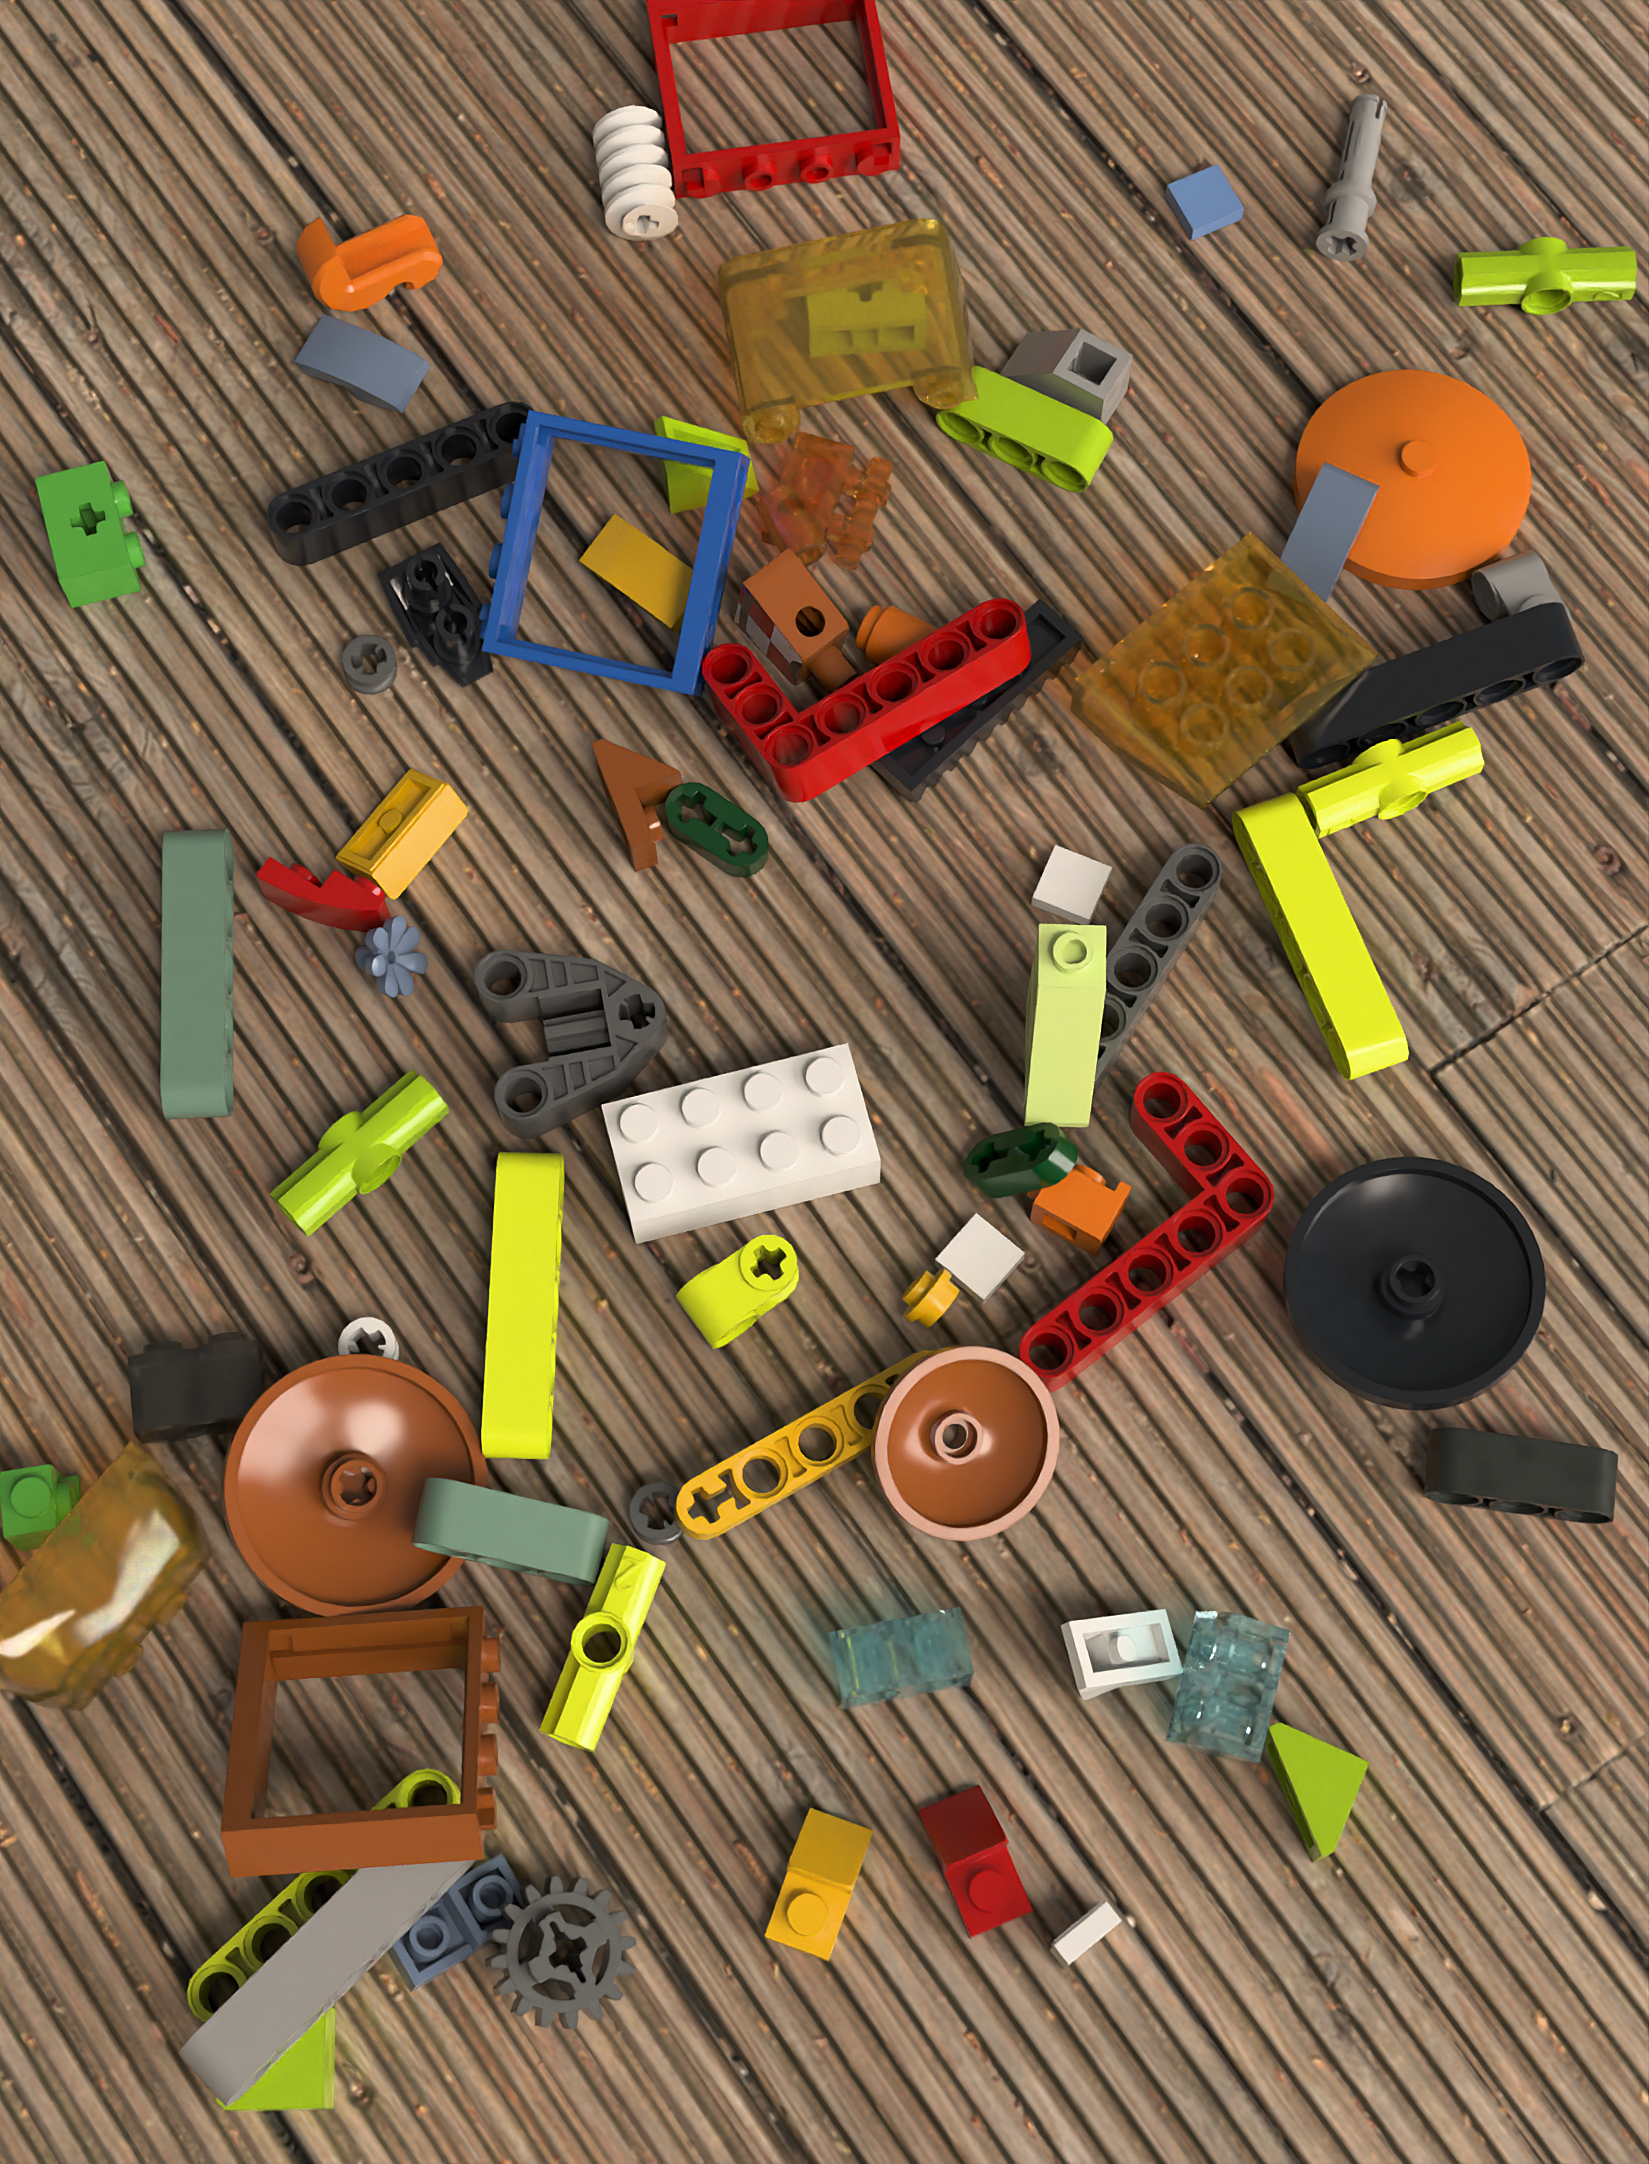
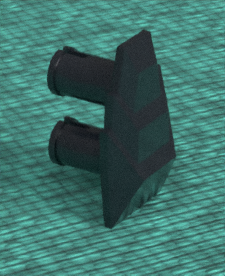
(438, 613)

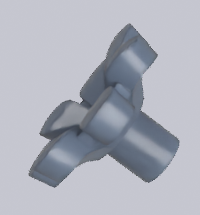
(391, 957)

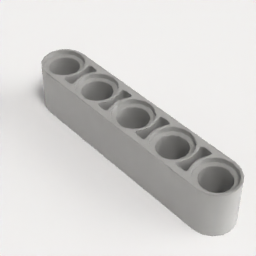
(312, 1973)

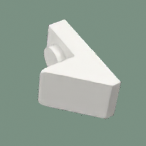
(1121, 1651)

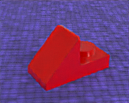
(975, 1861)

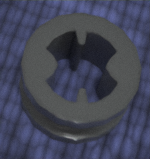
(353, 658)
(641, 1521)

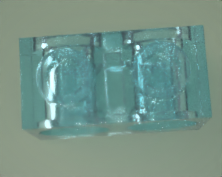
(901, 1658)
(1228, 1686)

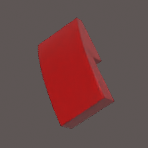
(336, 903)

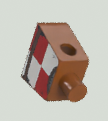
(795, 623)

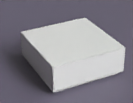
(1071, 886)
(980, 1258)
(1084, 1933)

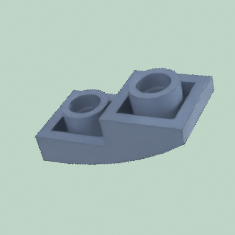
(363, 362)
(1328, 528)
(456, 1923)

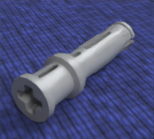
(1351, 196)

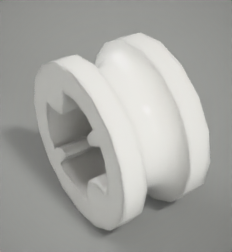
(374, 1330)

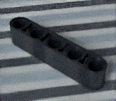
(392, 507)
(1441, 684)

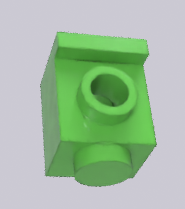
(35, 1503)

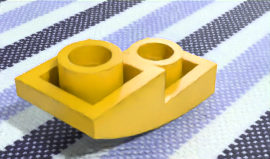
(641, 571)

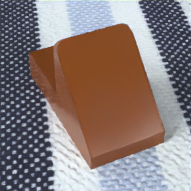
(632, 789)

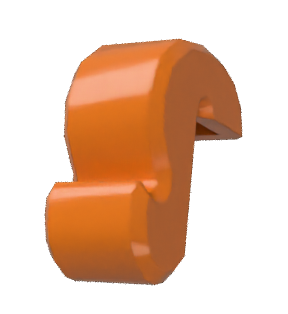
(369, 264)

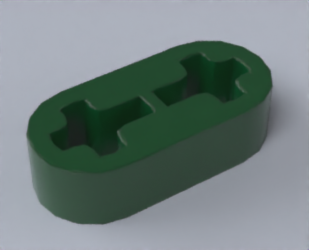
(725, 819)
(1020, 1160)

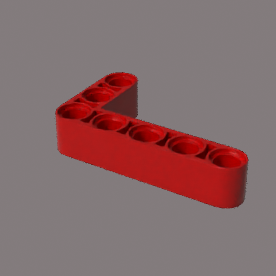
(868, 705)
(1160, 1249)

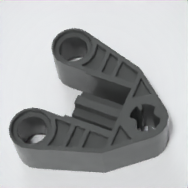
(556, 991)

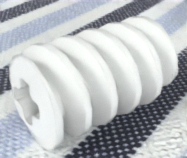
(634, 174)

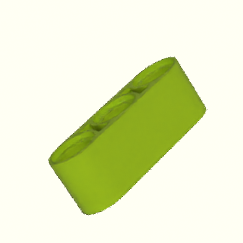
(1029, 431)

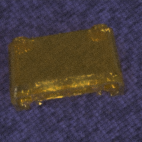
(846, 323)

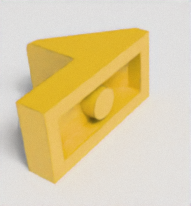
(818, 1884)

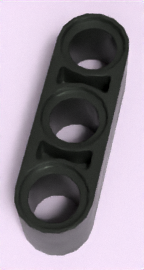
(1521, 1475)

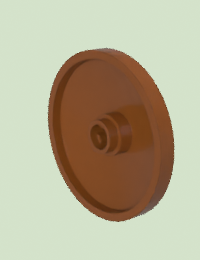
(332, 1483)

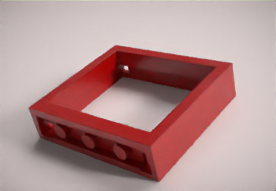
(780, 162)

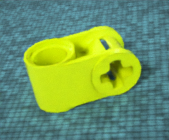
(731, 1297)

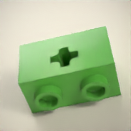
(86, 563)

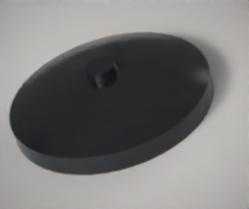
(1414, 1283)

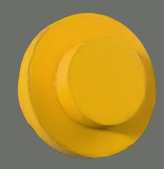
(929, 1297)

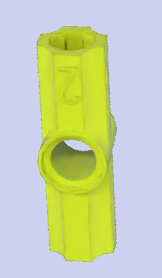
(1391, 778)
(589, 1687)

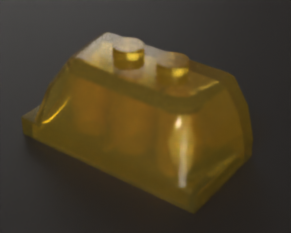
(100, 1585)

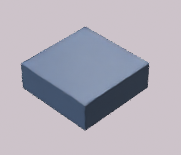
(1204, 202)

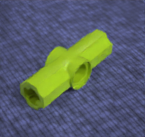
(1544, 276)
(359, 1152)

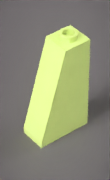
(1064, 1023)

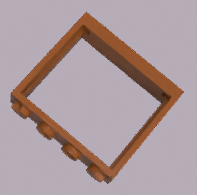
(352, 1647)

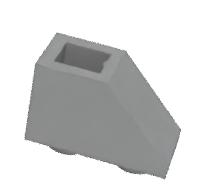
(1072, 370)

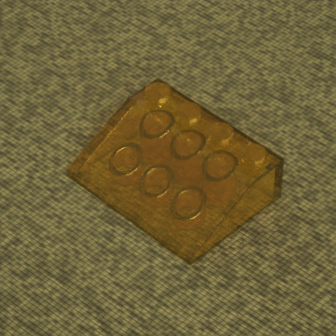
(1220, 674)

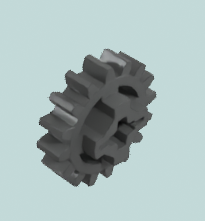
(535, 1967)

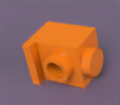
(1080, 1208)

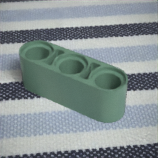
(510, 1531)

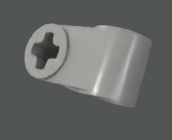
(1513, 586)

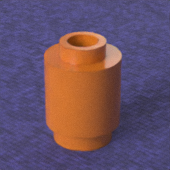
(889, 632)

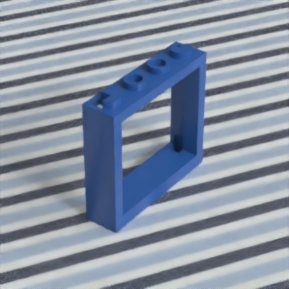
(522, 510)

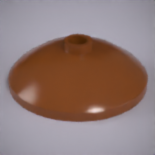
(993, 1465)

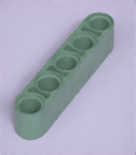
(197, 974)

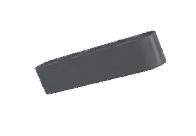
(1152, 955)

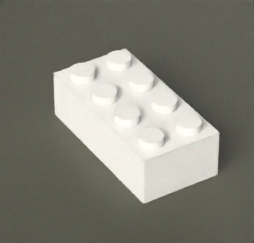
(742, 1143)

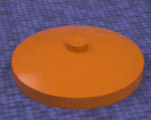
(1445, 470)

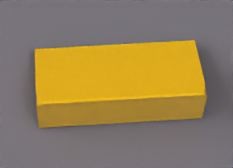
(403, 832)

